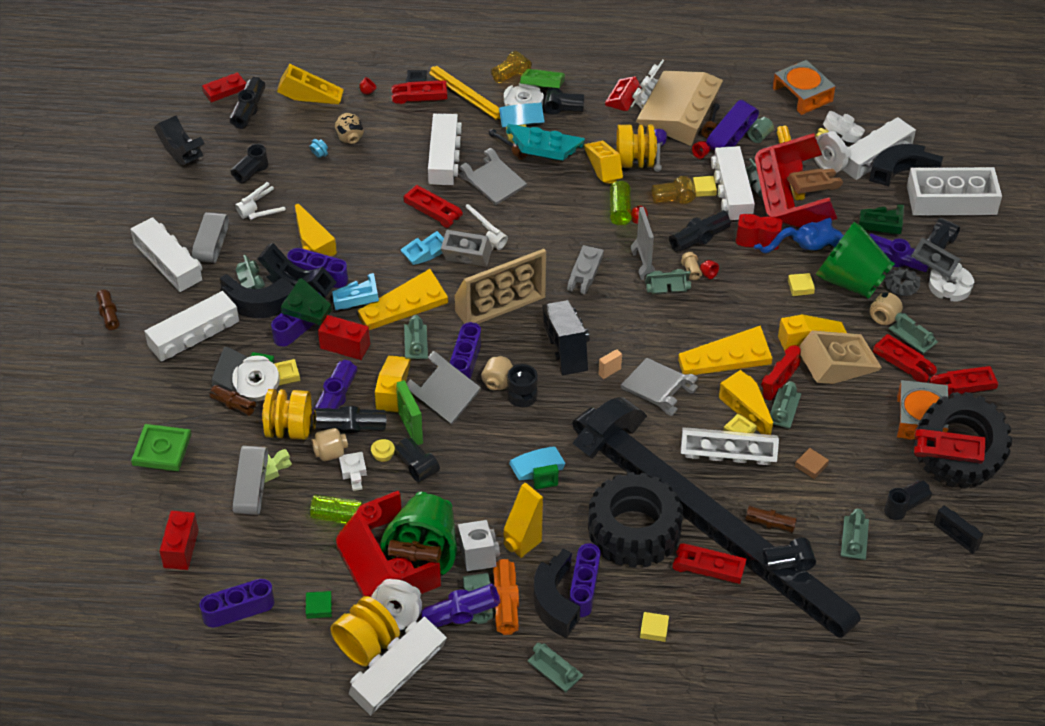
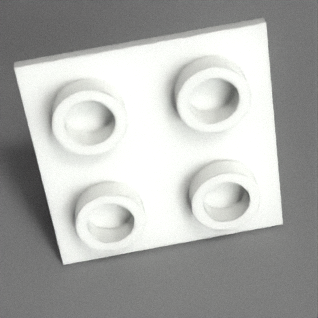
(648, 84)

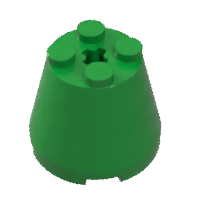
(856, 263)
(429, 522)

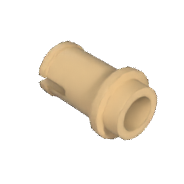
(690, 260)

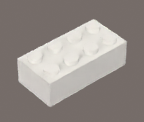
(954, 191)

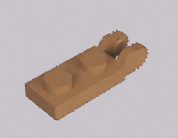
(814, 180)

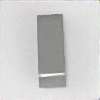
(210, 237)
(250, 480)

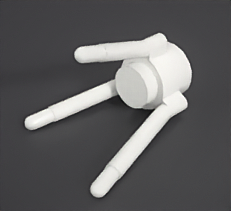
(247, 206)
(495, 236)

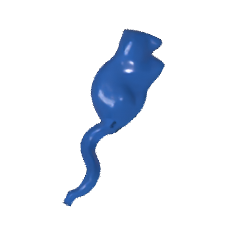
(809, 236)

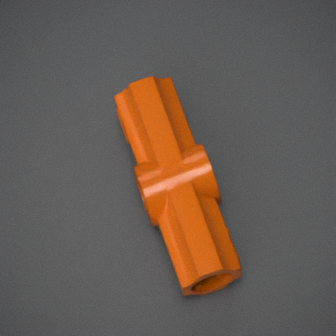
(505, 583)

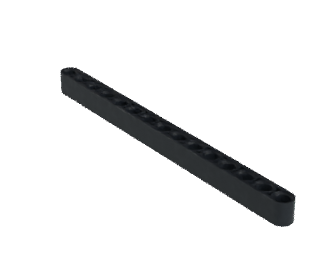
(730, 533)

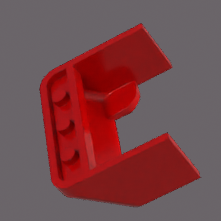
(773, 169)
(365, 557)

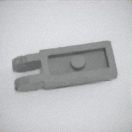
(585, 268)

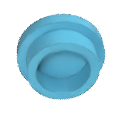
(319, 148)

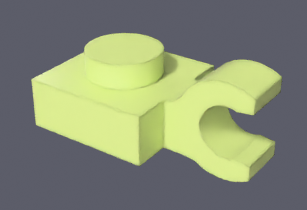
(279, 462)

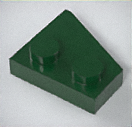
(882, 220)
(306, 304)

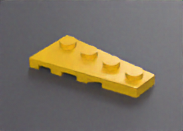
(406, 300)
(730, 353)

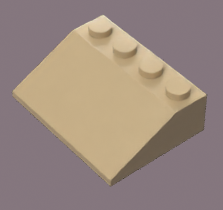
(680, 103)
(502, 288)

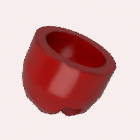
(367, 86)
(696, 149)
(635, 214)
(709, 269)

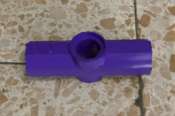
(899, 252)
(337, 386)
(462, 606)

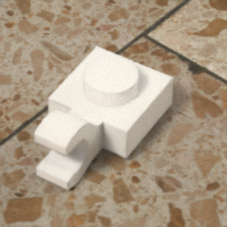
(353, 467)

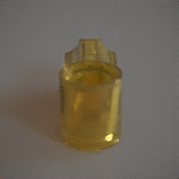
(514, 64)
(679, 190)

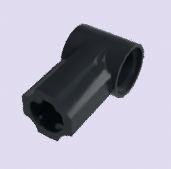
(557, 100)
(253, 162)
(944, 233)
(418, 462)
(904, 499)
(795, 554)

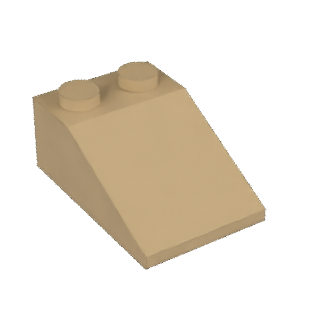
(837, 356)

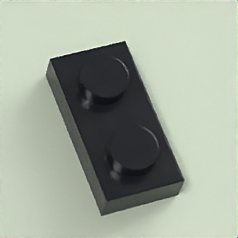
(958, 529)

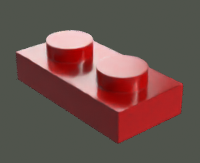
(224, 87)

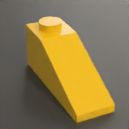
(307, 87)
(604, 161)
(313, 235)
(796, 328)
(393, 371)
(744, 397)
(524, 523)

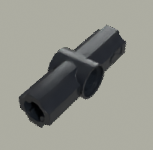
(247, 102)
(699, 231)
(349, 419)

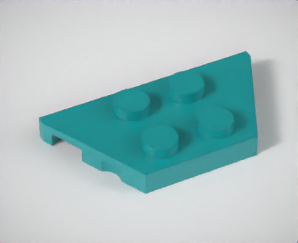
(544, 143)

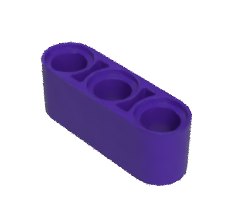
(733, 125)
(311, 260)
(288, 328)
(467, 348)
(585, 569)
(224, 603)

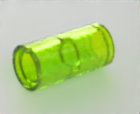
(620, 203)
(333, 508)

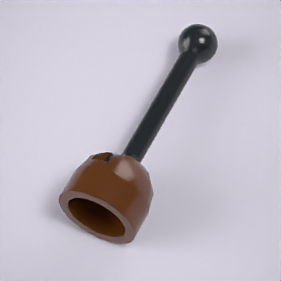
(710, 125)
(515, 148)

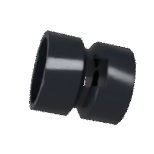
(522, 385)

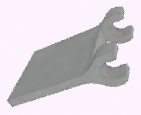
(493, 179)
(644, 244)
(658, 384)
(446, 389)

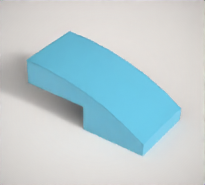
(521, 114)
(420, 252)
(524, 464)

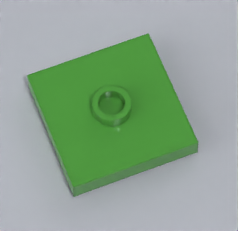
(542, 78)
(409, 412)
(161, 447)

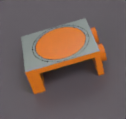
(807, 84)
(914, 402)

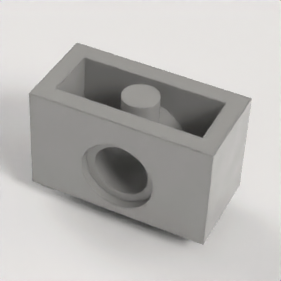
(466, 248)
(478, 545)

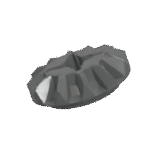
(908, 287)

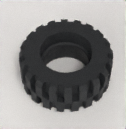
(984, 421)
(630, 544)

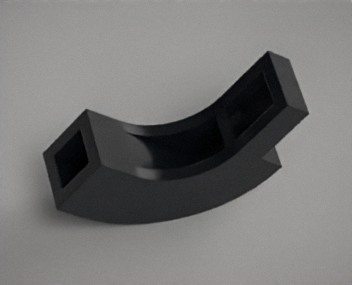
(178, 142)
(899, 159)
(281, 267)
(256, 302)
(605, 422)
(552, 608)

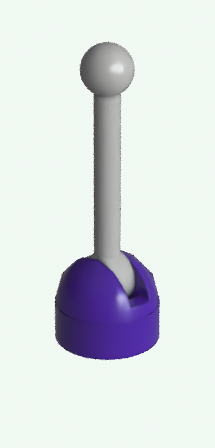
(661, 136)

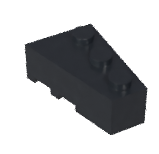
(568, 335)

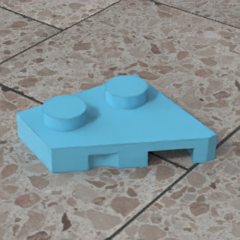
(356, 294)

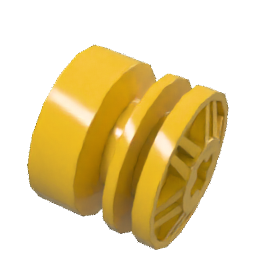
(636, 146)
(282, 413)
(364, 630)

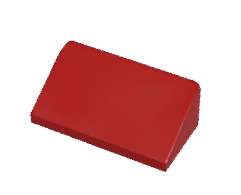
(622, 94)

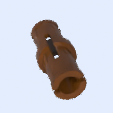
(107, 309)
(232, 400)
(771, 519)
(414, 551)

